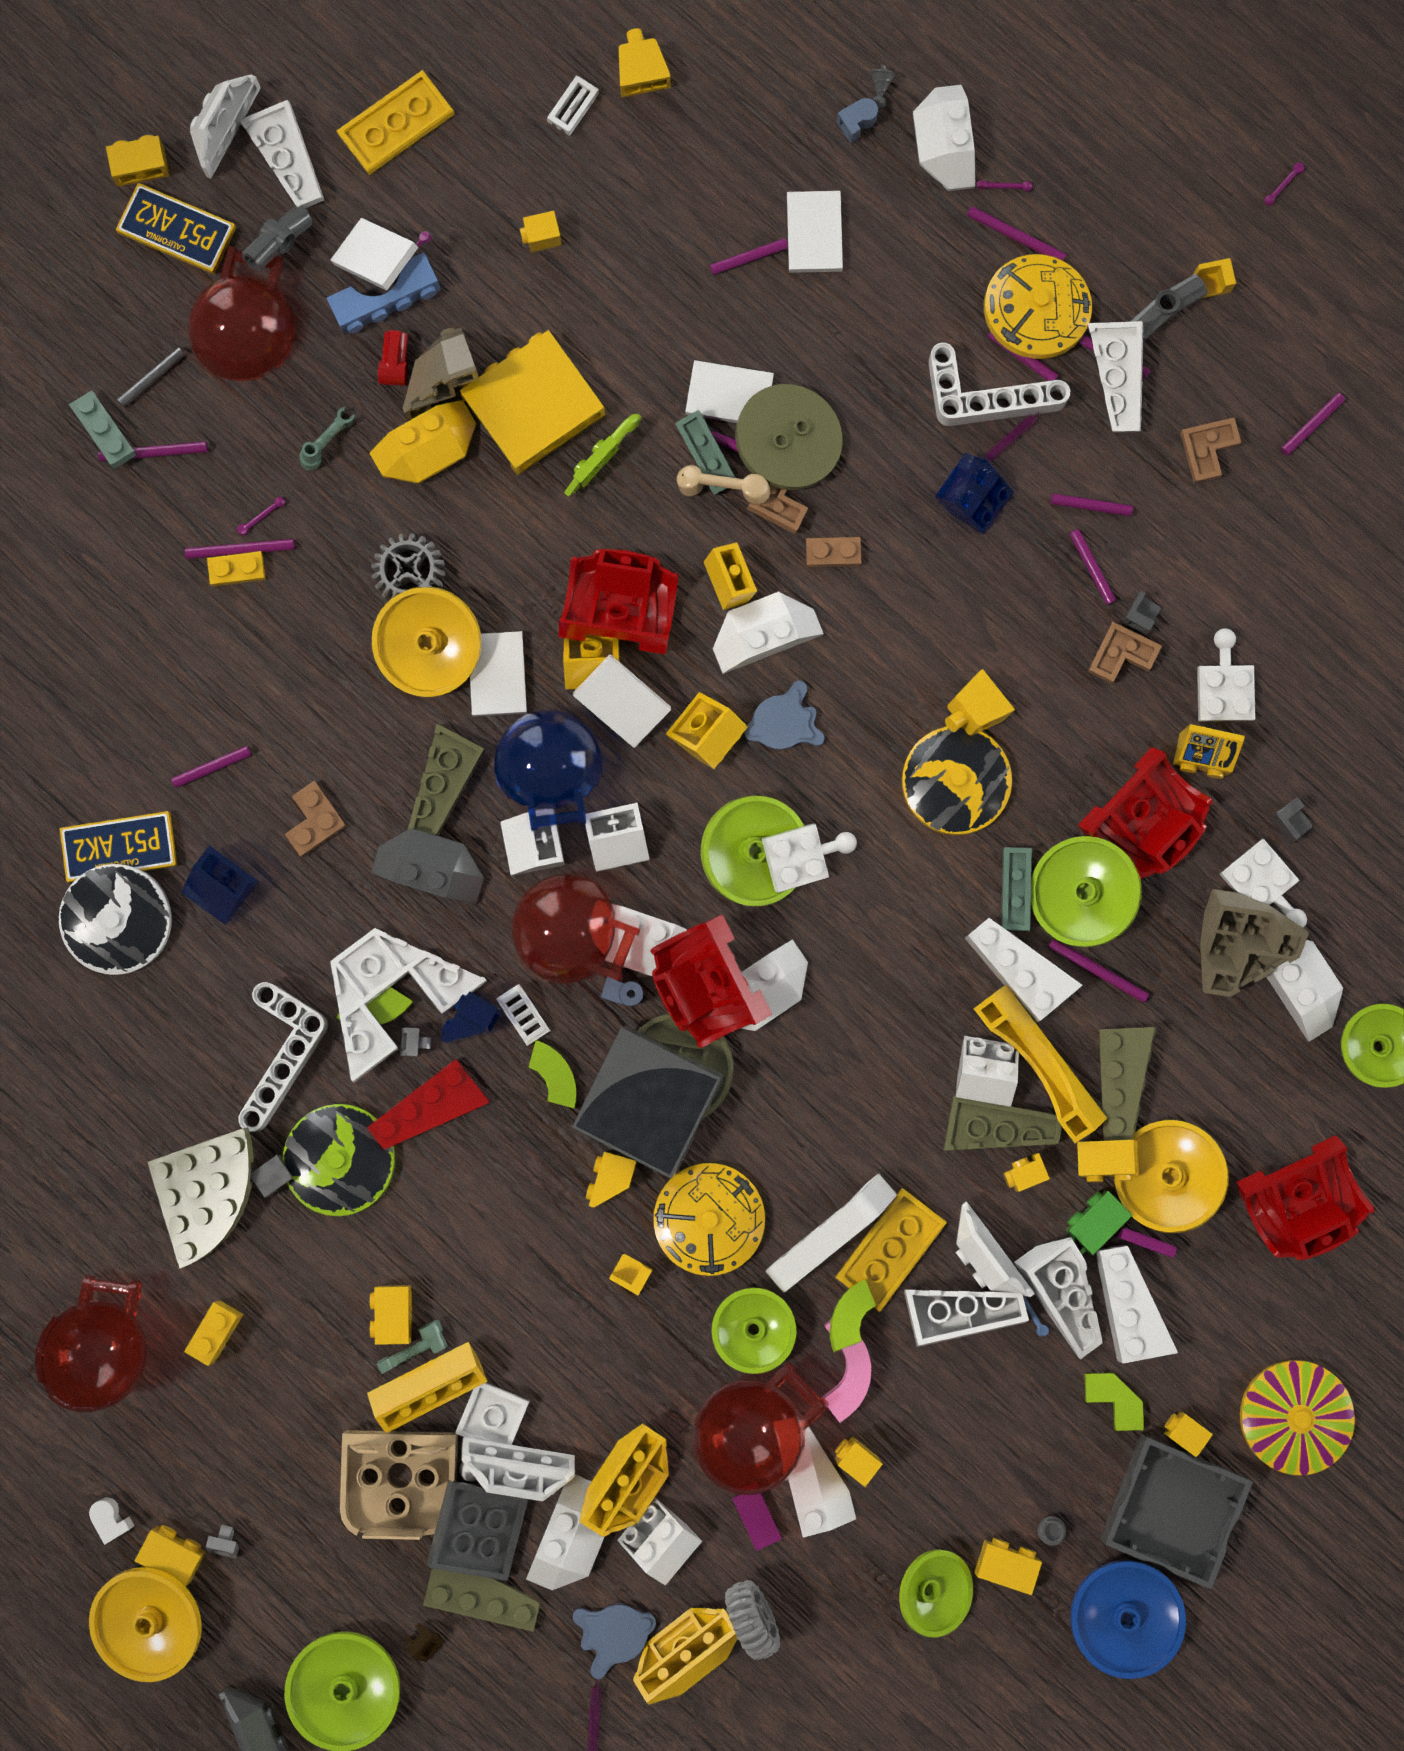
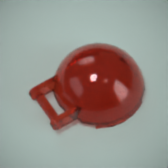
(242, 323)
(567, 930)
(93, 1349)
(754, 1433)

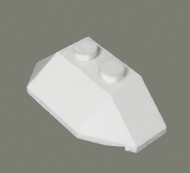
(220, 119)
(946, 137)
(764, 630)
(652, 933)
(779, 978)
(1308, 991)
(986, 1256)
(517, 1469)
(567, 1545)

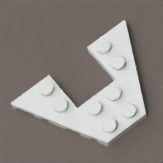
(372, 968)

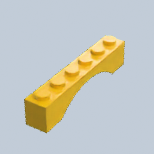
(1071, 1101)

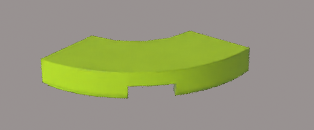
(388, 1006)
(556, 1073)
(848, 1315)

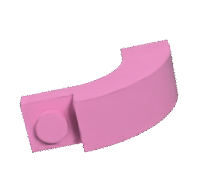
(855, 1383)

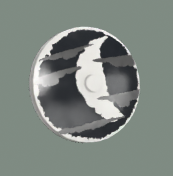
(115, 919)

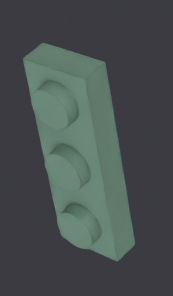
(102, 429)
(704, 447)
(1016, 889)

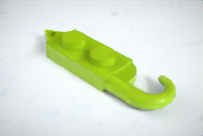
(602, 453)

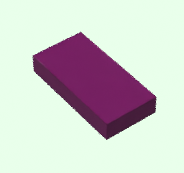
(1146, 1242)
(757, 1520)

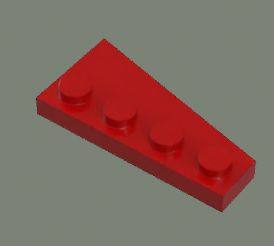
(437, 1101)

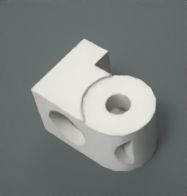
(107, 1520)

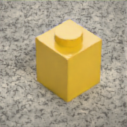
(541, 231)
(1187, 1433)

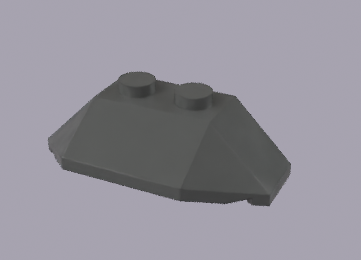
(430, 865)
(252, 1721)

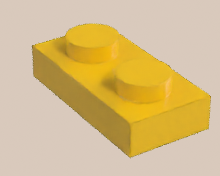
(236, 569)

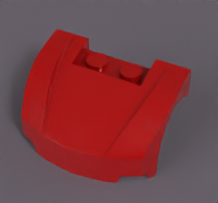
(619, 598)
(1152, 816)
(704, 984)
(1307, 1204)

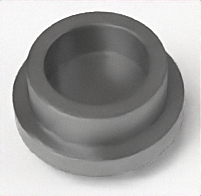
(1051, 1530)

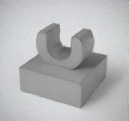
(412, 1042)
(223, 1544)

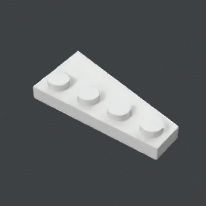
(283, 147)
(1120, 362)

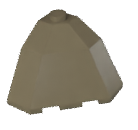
(439, 370)
(1244, 942)

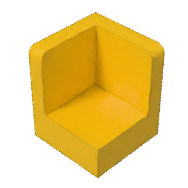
(1217, 277)
(630, 1274)

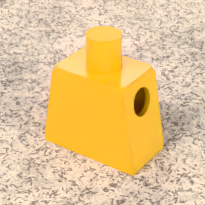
(641, 65)
(978, 706)

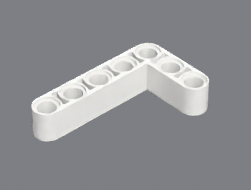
(989, 397)
(285, 1055)
(832, 1233)

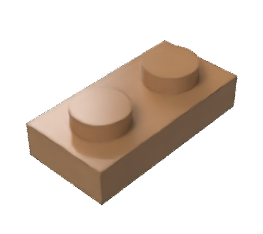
(833, 552)

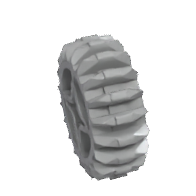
(414, 562)
(752, 1620)

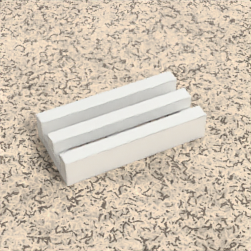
(561, 124)

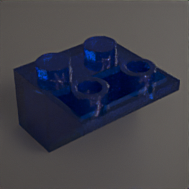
(974, 492)
(218, 885)
(473, 1020)

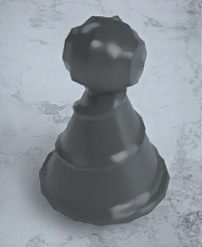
(881, 81)

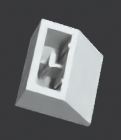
(616, 837)
(531, 850)
(987, 1071)
(659, 1542)

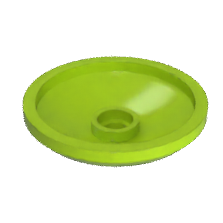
(1367, 1026)
(756, 1351)
(947, 1593)

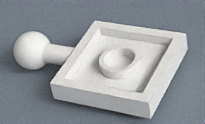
(1226, 690)
(798, 855)
(1264, 878)
(491, 1417)

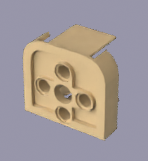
(368, 1505)

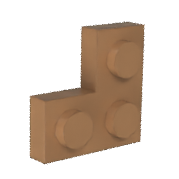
(1203, 442)
(780, 510)
(1122, 645)
(321, 820)

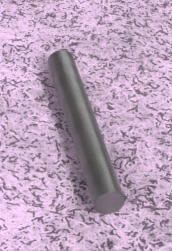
(151, 377)

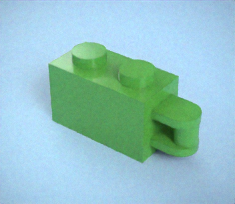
(1097, 1222)

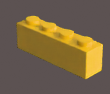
(426, 1387)

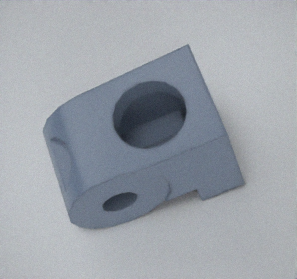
(857, 117)
(626, 994)

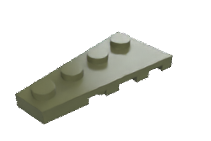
(445, 778)
(1123, 1074)
(991, 1125)
(481, 1599)

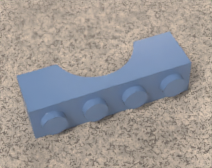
(356, 310)

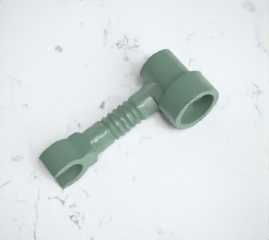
(311, 452)
(432, 1339)

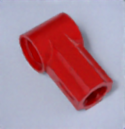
(393, 366)

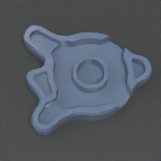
(784, 722)
(614, 1633)

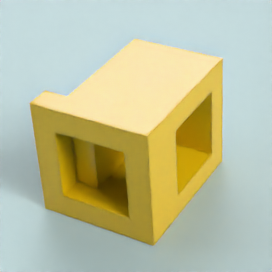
(1026, 1173)

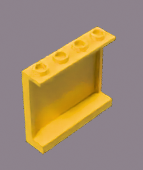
(532, 401)

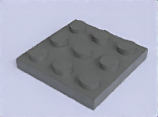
(476, 1531)

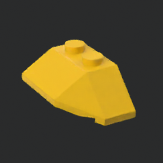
(426, 443)
(626, 1482)
(684, 1653)

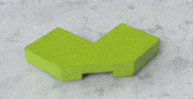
(1126, 1405)

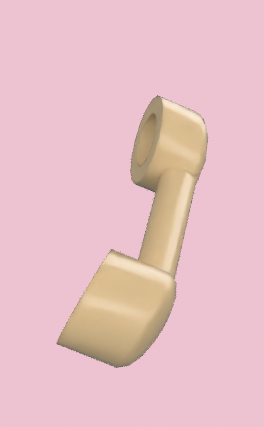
(692, 480)

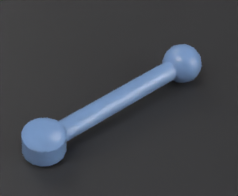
(1042, 1330)

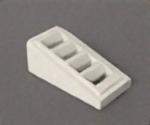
(509, 995)

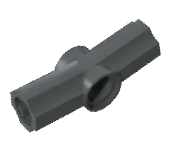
(276, 237)
(1179, 296)

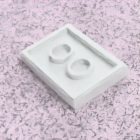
(814, 231)
(374, 254)
(723, 390)
(499, 677)
(621, 701)

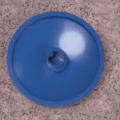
(1127, 1619)

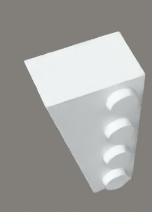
(1030, 976)
(957, 1314)
(1132, 1314)

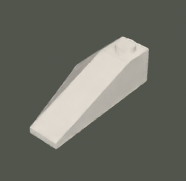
(1061, 1285)
(819, 1491)

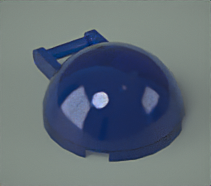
(548, 764)

